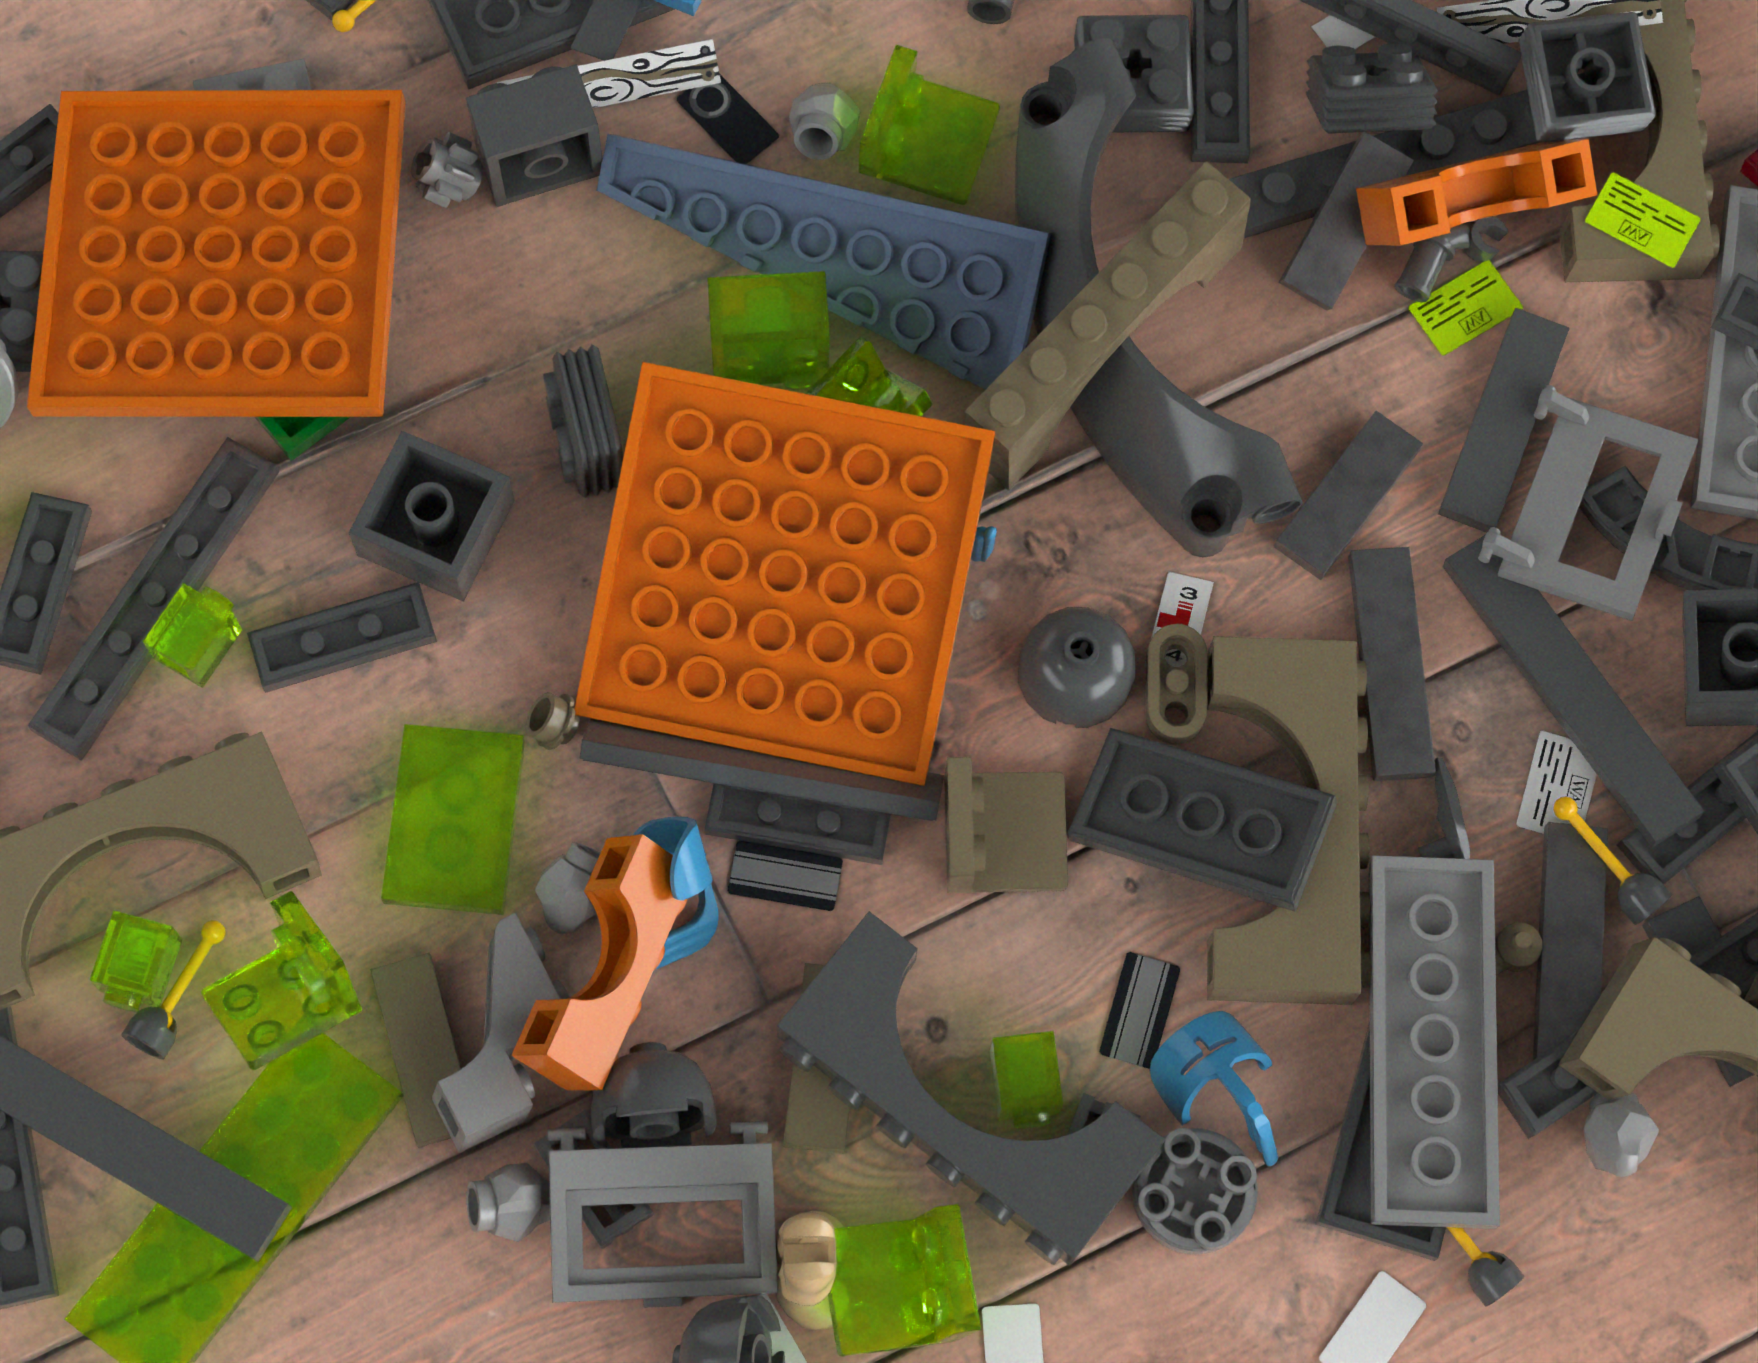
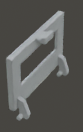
(1557, 493)
(662, 1176)

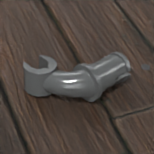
(1430, 255)

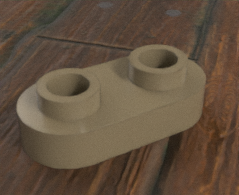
(1176, 686)

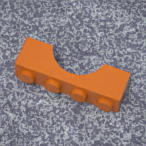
(1479, 188)
(580, 1036)

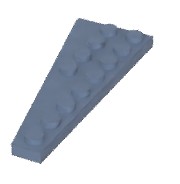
(904, 269)

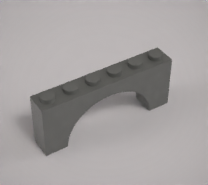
(1047, 1187)

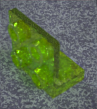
(925, 133)
(285, 993)
(903, 1284)

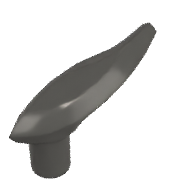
(1450, 818)

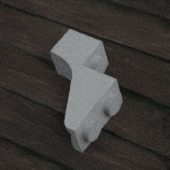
(490, 1091)

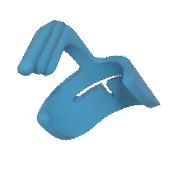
(688, 877)
(1181, 1052)

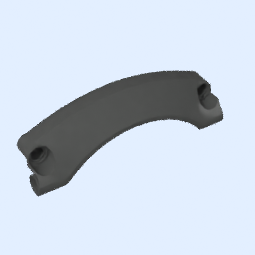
(1149, 432)

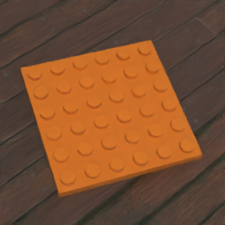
(219, 254)
(784, 573)

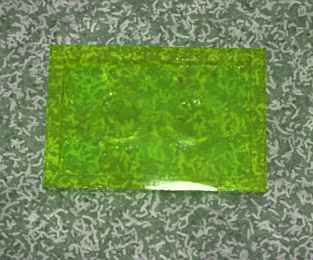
(453, 819)

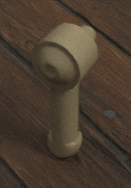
(1517, 947)

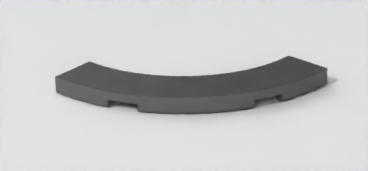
(1684, 559)

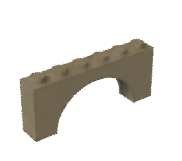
(1671, 168)
(1177, 246)
(1308, 703)
(219, 800)
(1656, 1012)

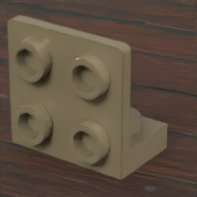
(1004, 830)

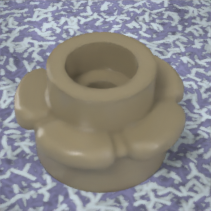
(552, 720)

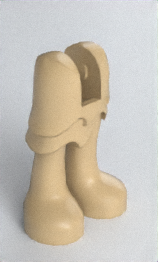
(807, 1267)

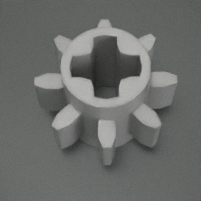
(447, 169)

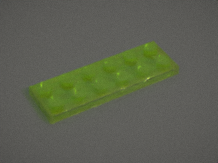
(287, 1135)

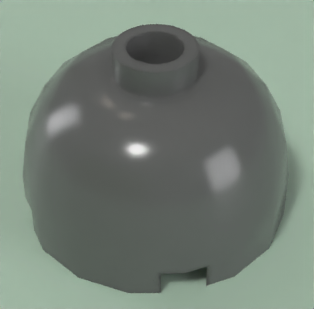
(1073, 688)
(653, 1100)
(731, 1333)

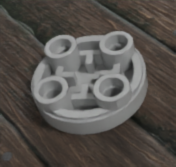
(1196, 1192)

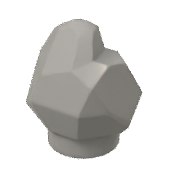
(823, 121)
(563, 888)
(1618, 1134)
(508, 1202)

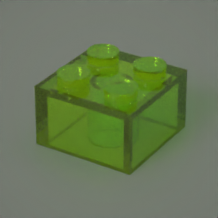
(770, 328)

